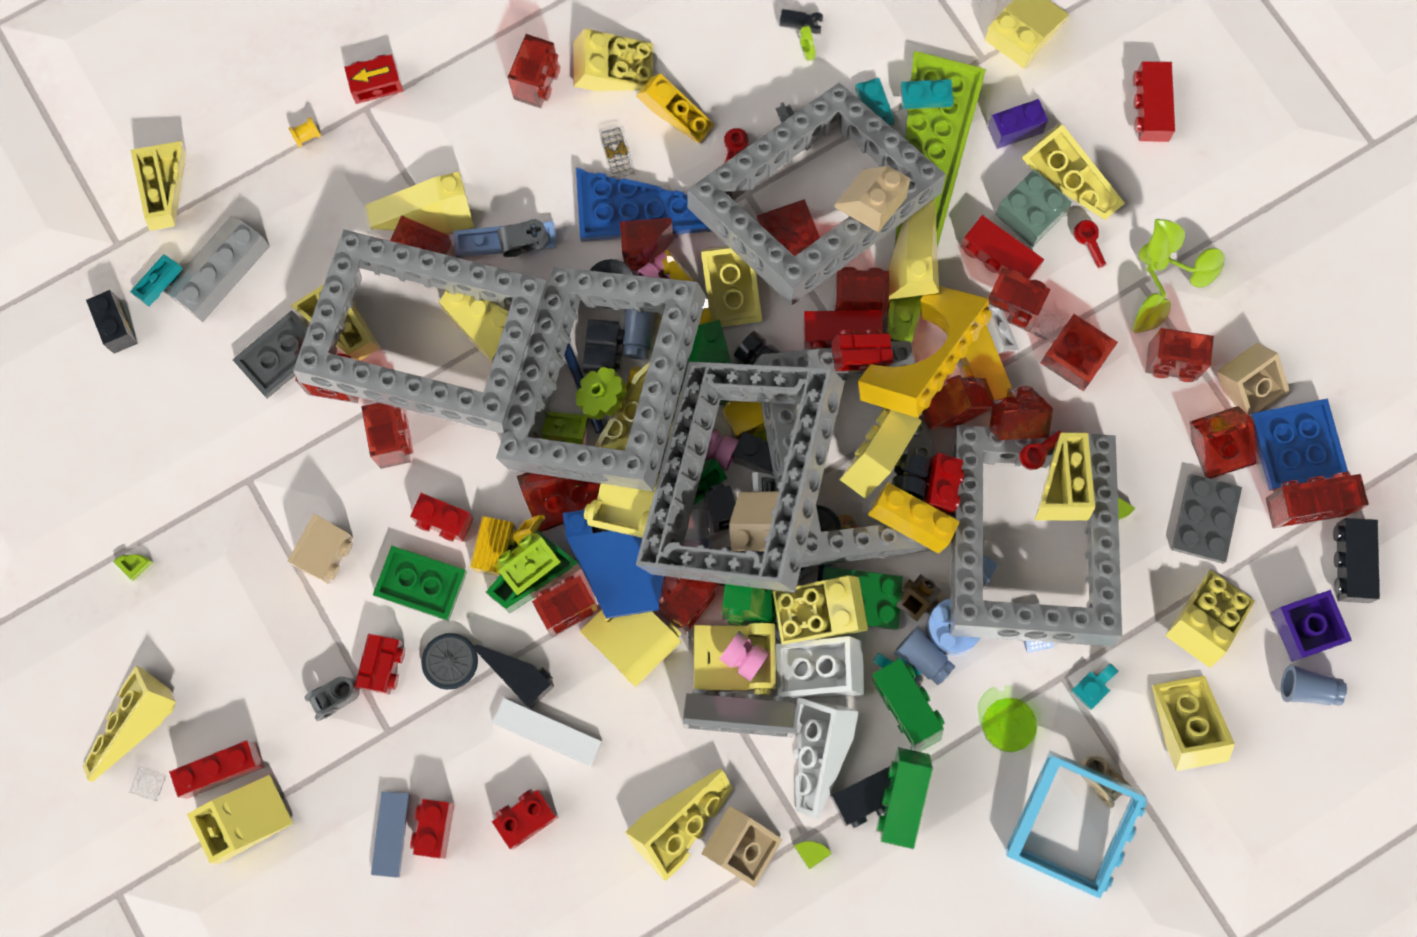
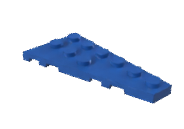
(608, 201)

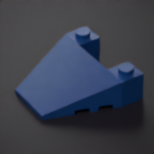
(611, 568)

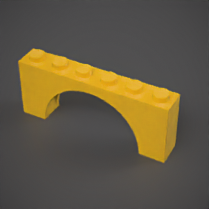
(912, 386)

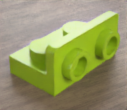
(565, 427)
(526, 562)

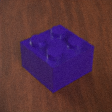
(1311, 625)

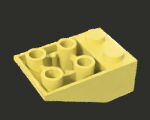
(611, 62)
(820, 610)
(1210, 619)
(239, 819)

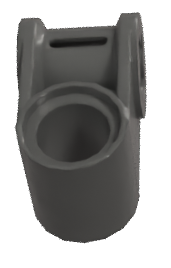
(520, 238)
(327, 698)

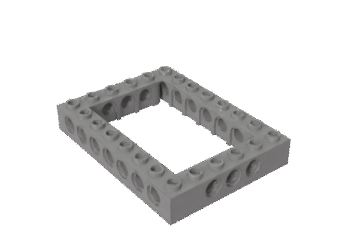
(797, 275)
(817, 399)
(486, 410)
(780, 419)
(639, 464)
(971, 616)

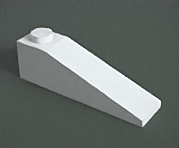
(823, 742)

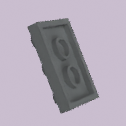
(273, 355)
(1206, 518)

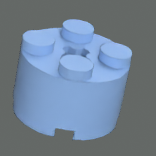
(939, 632)

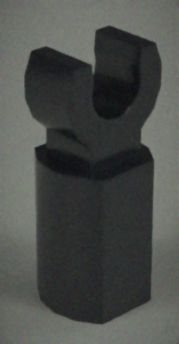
(798, 19)

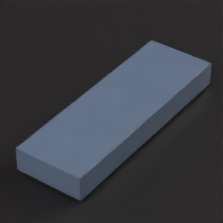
(390, 834)

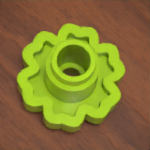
(601, 393)

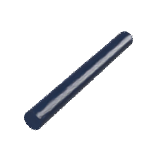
(578, 376)

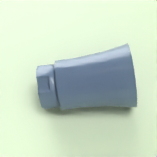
(638, 333)
(924, 656)
(1312, 687)

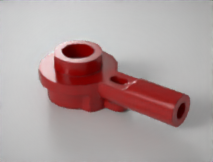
(735, 142)
(1087, 233)
(1034, 455)

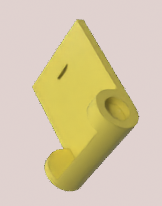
(620, 509)
(632, 642)
(720, 676)

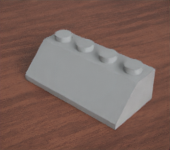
(217, 268)
(739, 715)

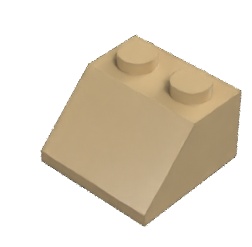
(874, 196)
(1254, 379)
(752, 520)
(321, 549)
(742, 846)

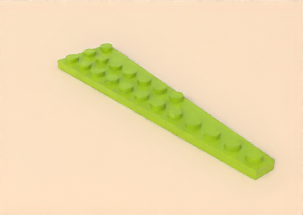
(942, 139)

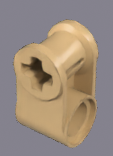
(1105, 793)

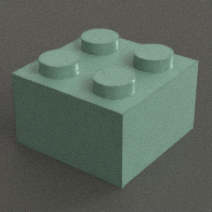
(1033, 208)

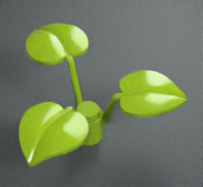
(1167, 239)

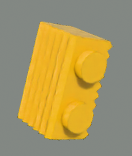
(493, 539)

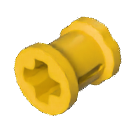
(304, 132)

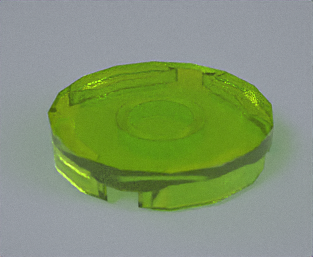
(1009, 725)

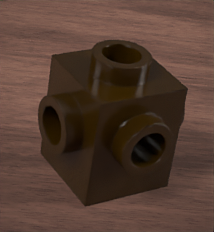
(918, 597)

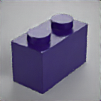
(1017, 123)

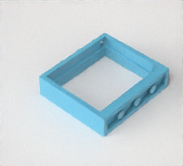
(1114, 854)

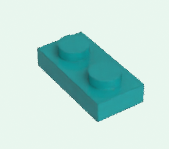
(926, 94)
(874, 97)
(156, 280)

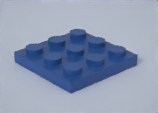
(1298, 443)

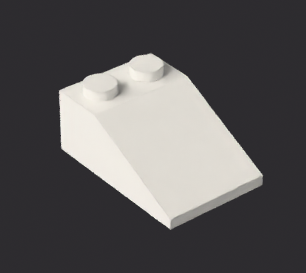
(820, 668)

